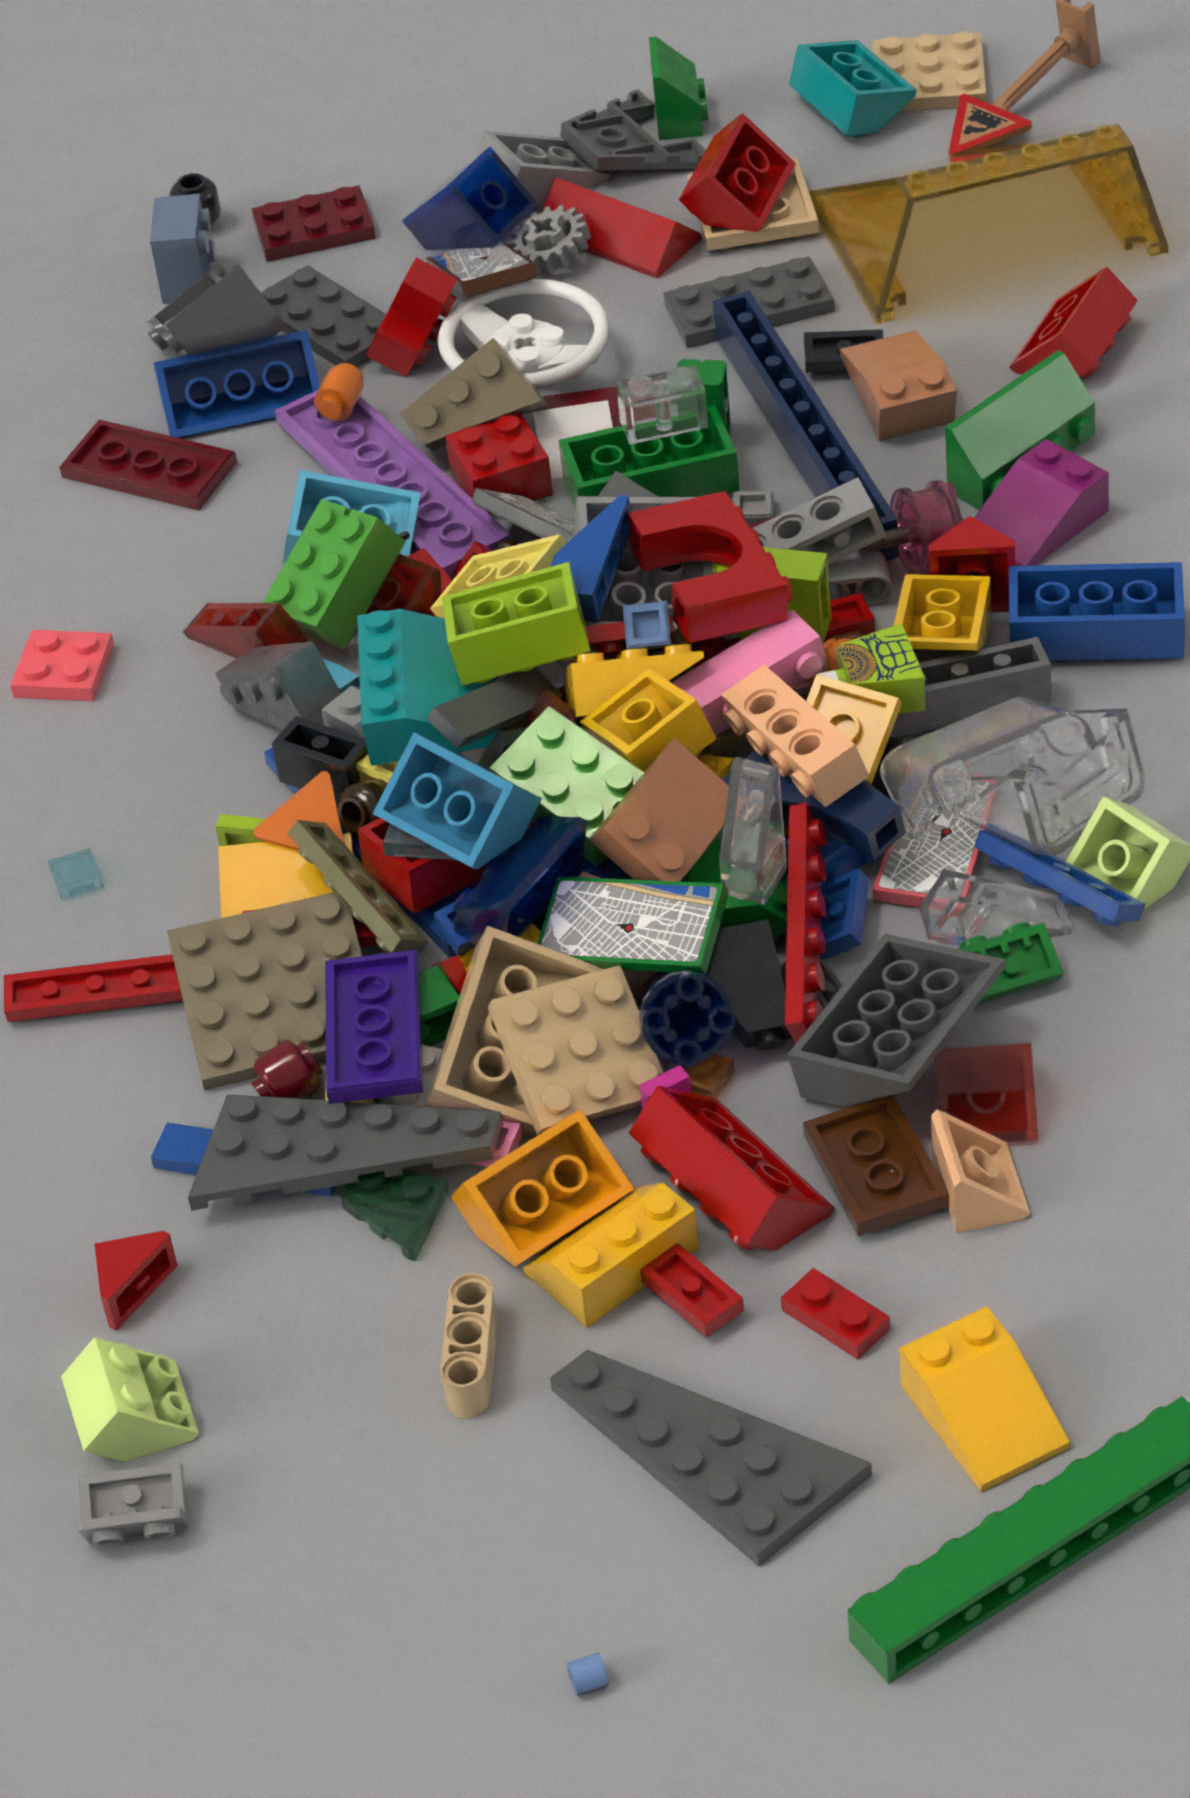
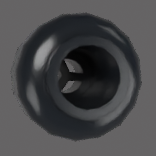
(198, 184)

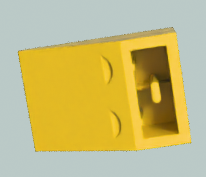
(594, 680)

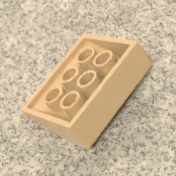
(473, 1063)

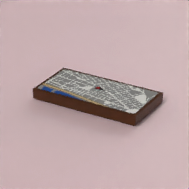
(484, 268)

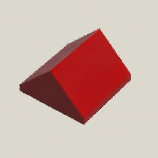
(976, 551)

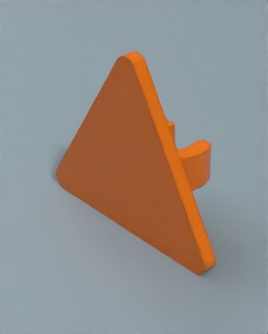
(311, 803)

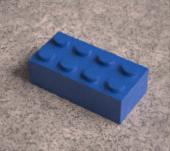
(1099, 610)

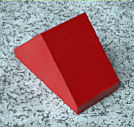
(131, 1272)

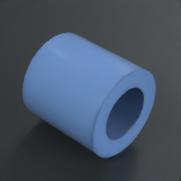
(587, 1673)

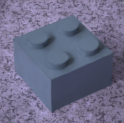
(180, 243)

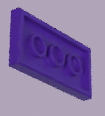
(373, 1027)

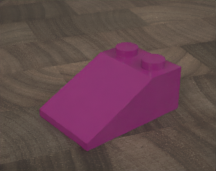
(1046, 501)

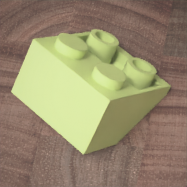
(127, 1401)

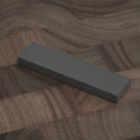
(490, 707)

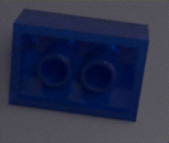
(523, 881)

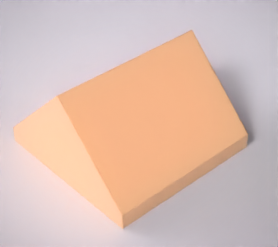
(976, 1175)

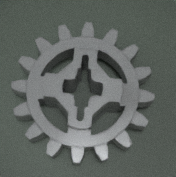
(551, 237)

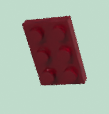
(313, 223)

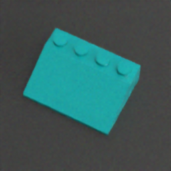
(402, 678)

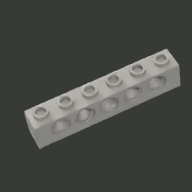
(829, 524)

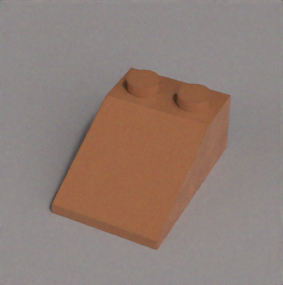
(901, 384)
(665, 818)

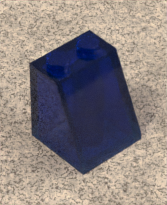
(472, 207)

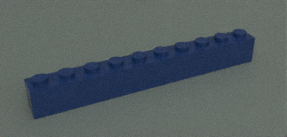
(792, 404)

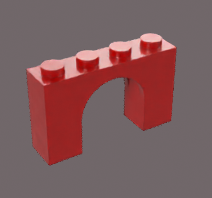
(716, 531)

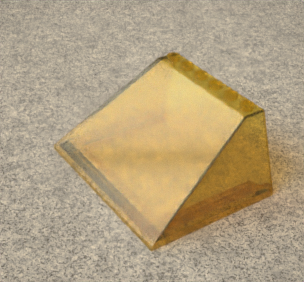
(871, 214)

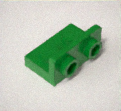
(1027, 956)

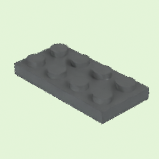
(783, 292)
(335, 318)

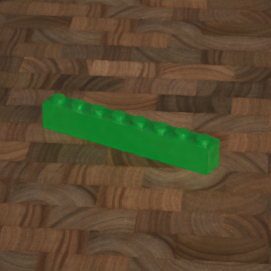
(1024, 1544)

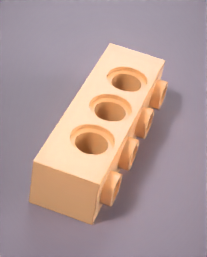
(793, 736)

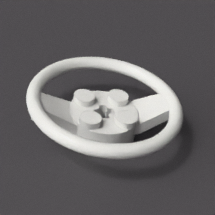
(531, 343)

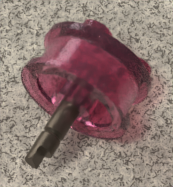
(921, 520)

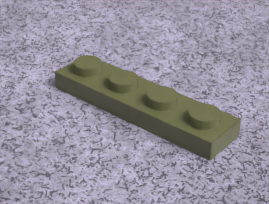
(357, 886)

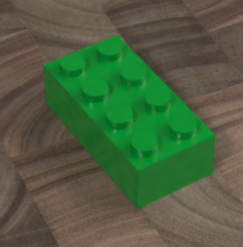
(668, 466)

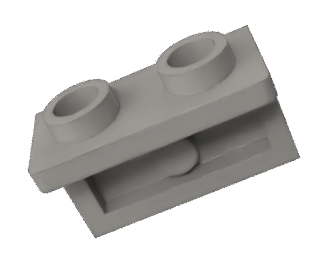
(132, 1502)

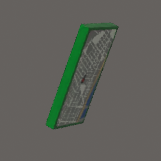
(635, 922)

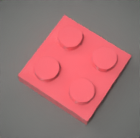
(62, 665)

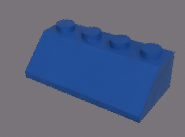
(235, 383)

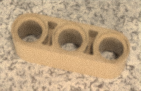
(469, 1345)

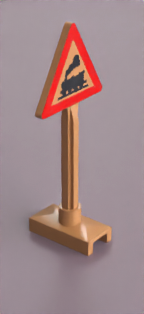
(985, 124)

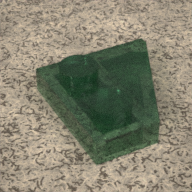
(397, 1206)

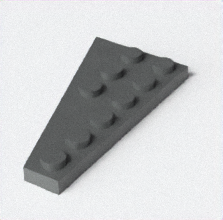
(321, 1145)
(728, 1466)

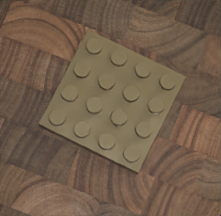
(259, 981)

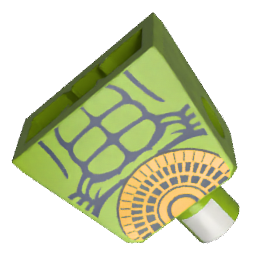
(883, 664)

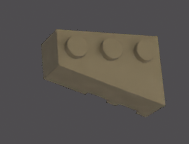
(472, 394)

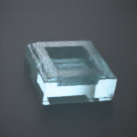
(75, 873)

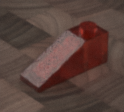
(241, 626)

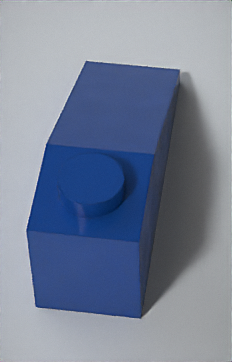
(596, 556)

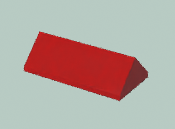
(625, 231)

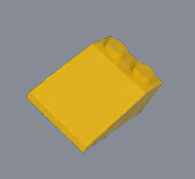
(945, 611)
(981, 1398)

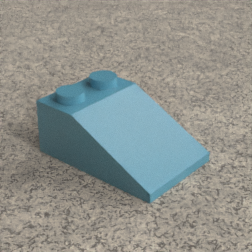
(390, 504)

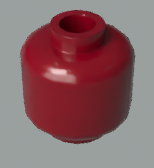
(287, 1072)

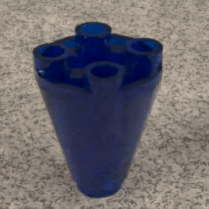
(686, 1016)

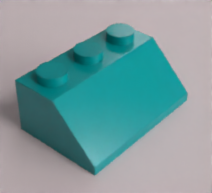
(849, 85)

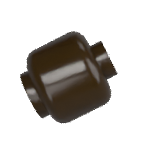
(358, 804)

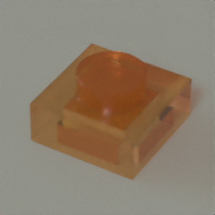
(711, 1075)

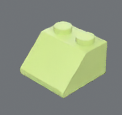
(1130, 852)

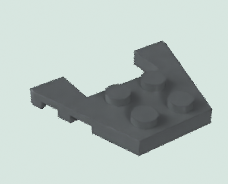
(618, 143)

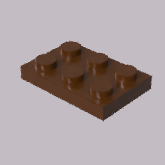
(875, 1164)

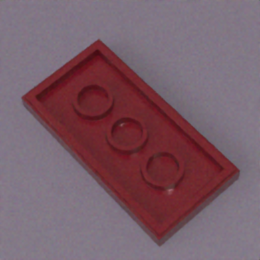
(148, 464)

